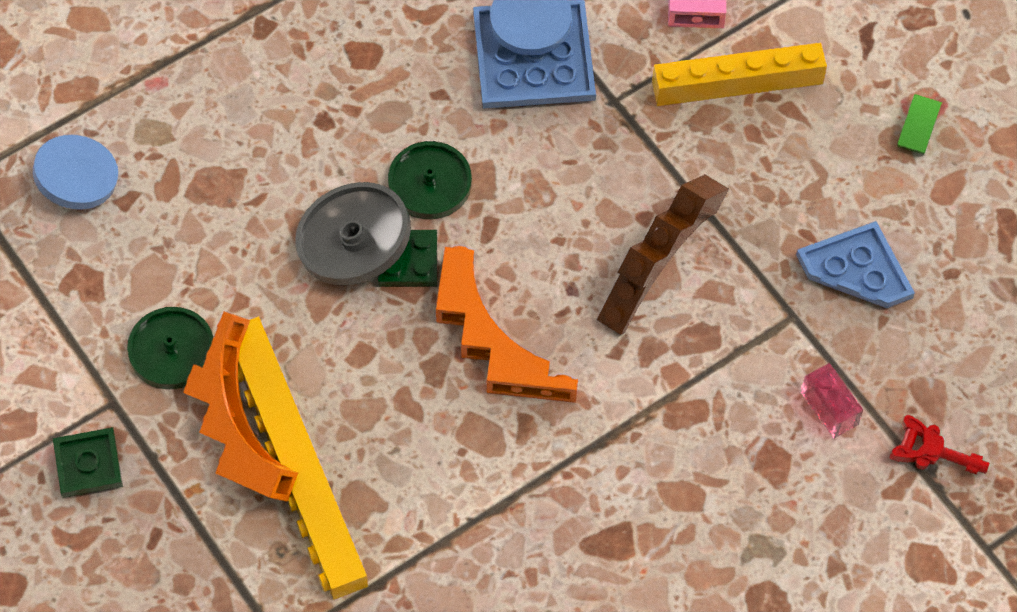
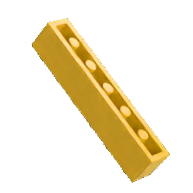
(739, 74)

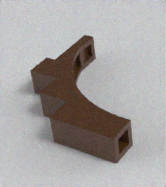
(646, 260)

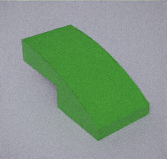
(919, 124)

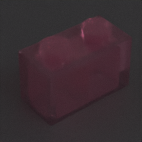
(831, 400)

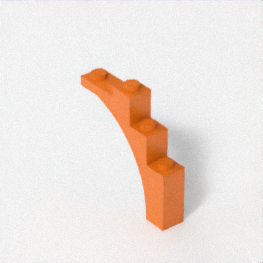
(225, 420)

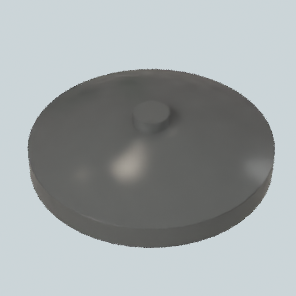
(353, 233)

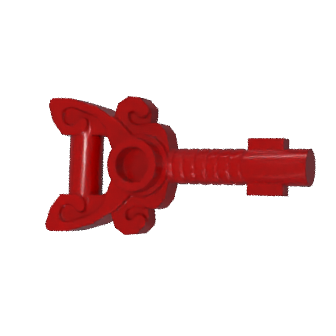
(932, 448)

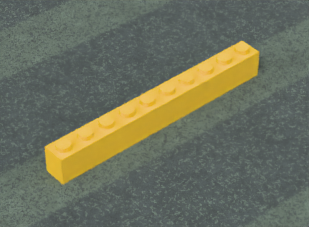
(292, 447)

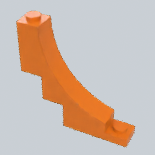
(511, 367)

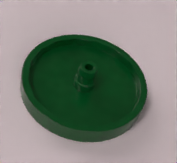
(430, 179)
(168, 345)

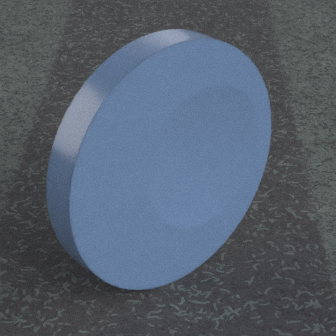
(530, 25)
(75, 172)

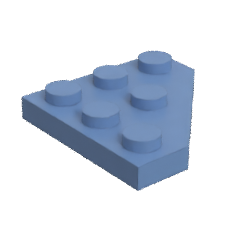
(858, 265)

